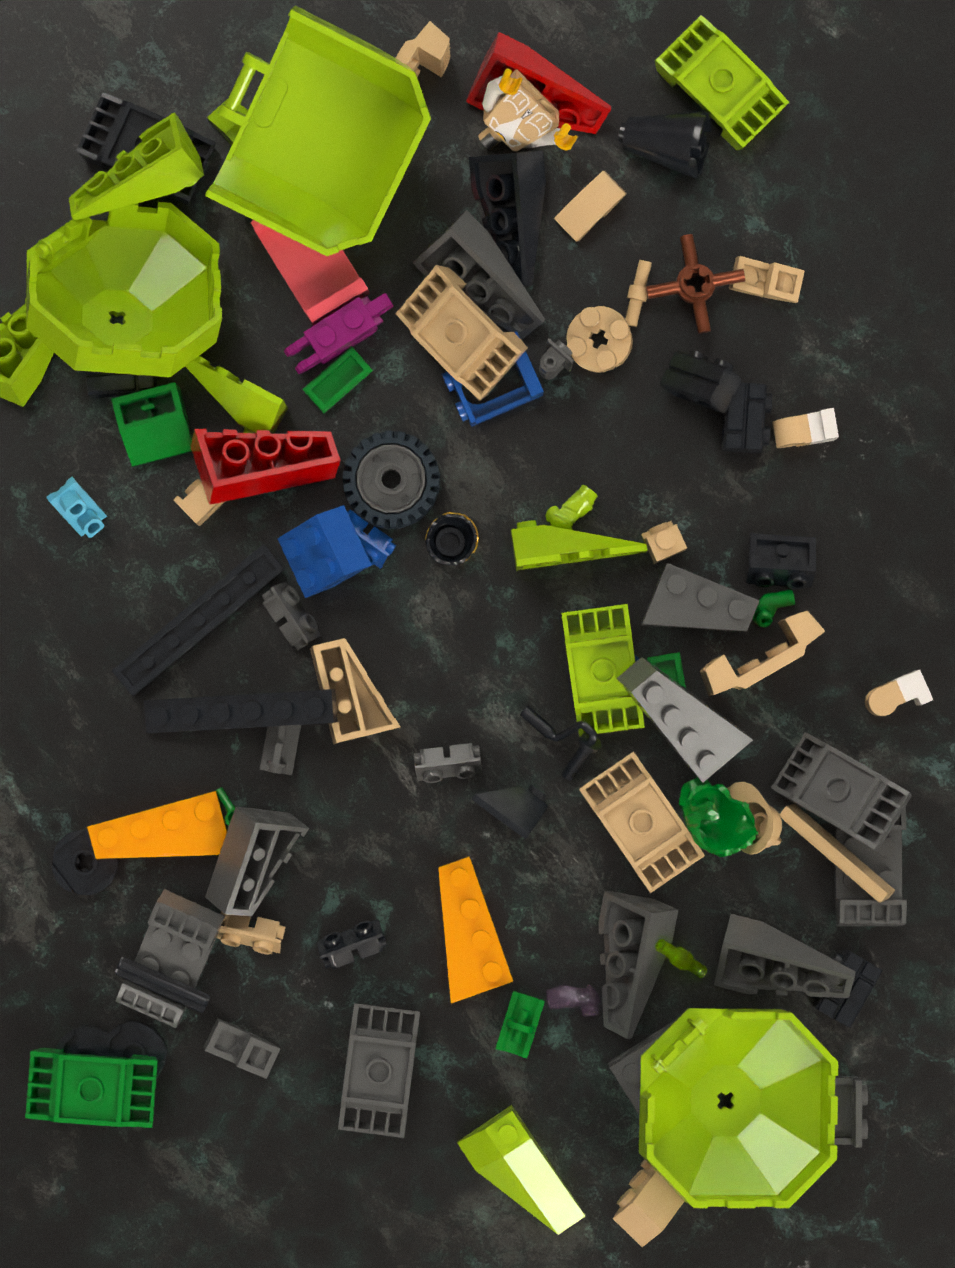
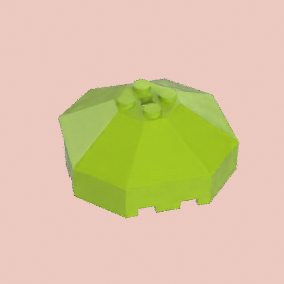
(137, 265)
(781, 1112)

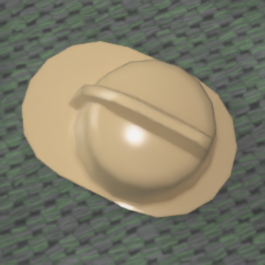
(767, 819)

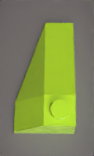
(153, 169)

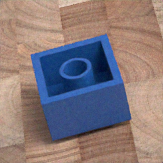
(324, 551)

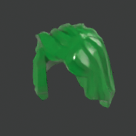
(716, 819)

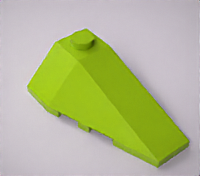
(21, 358)
(245, 402)
(551, 546)
(516, 1165)

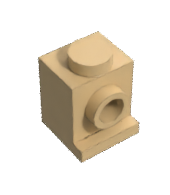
(196, 503)
(664, 541)

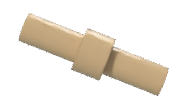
(637, 293)

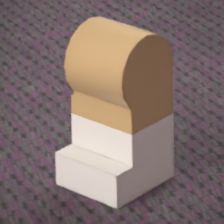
(806, 429)
(885, 698)

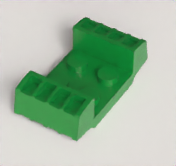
(91, 1089)

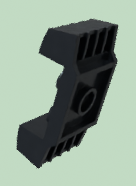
(117, 128)

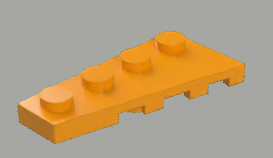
(174, 829)
(471, 941)

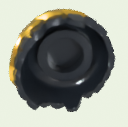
(451, 539)

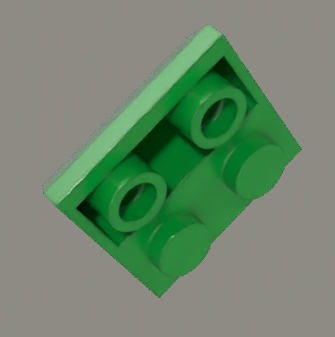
(153, 424)

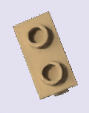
(262, 937)

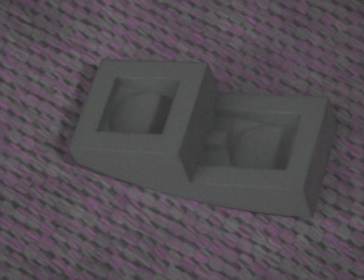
(241, 1048)

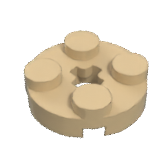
(607, 356)

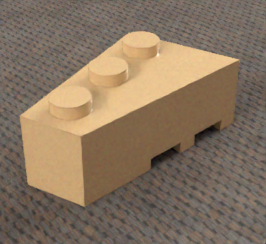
(359, 704)
(647, 1205)

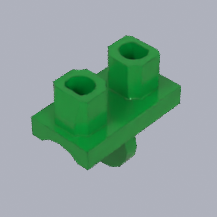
(520, 1024)

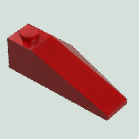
(574, 102)

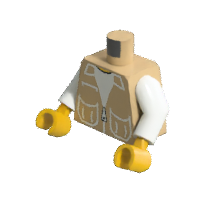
(521, 116)

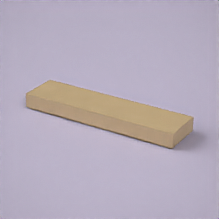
(837, 853)

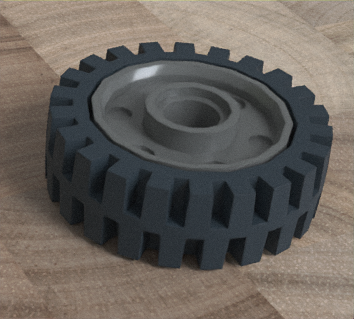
(391, 453)

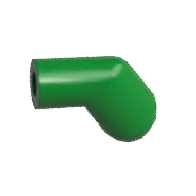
(769, 604)

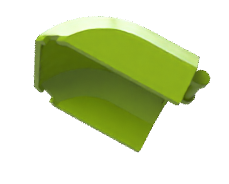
(321, 136)

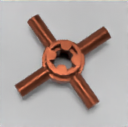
(687, 293)

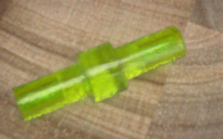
(681, 958)

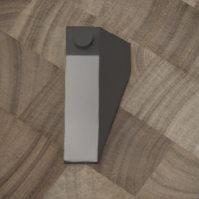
(488, 276)
(768, 959)
(631, 962)

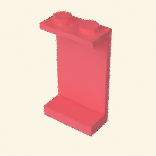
(316, 280)

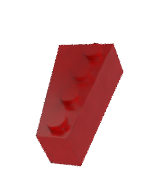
(261, 462)

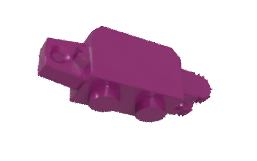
(340, 331)

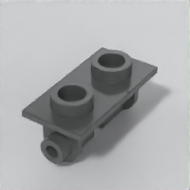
(555, 359)
(284, 602)
(280, 749)
(433, 767)

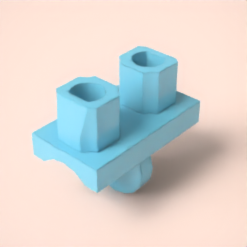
(78, 508)

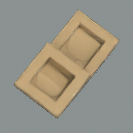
(590, 206)
(768, 280)

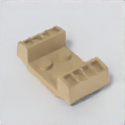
(427, 49)
(459, 332)
(799, 631)
(642, 822)

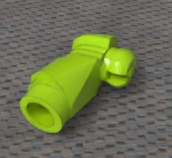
(573, 509)

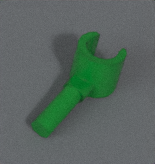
(229, 807)

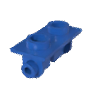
(376, 543)

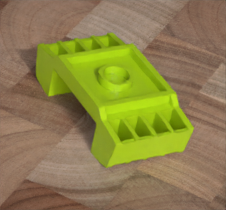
(721, 81)
(597, 653)

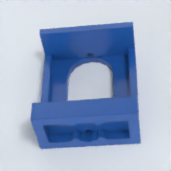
(481, 412)

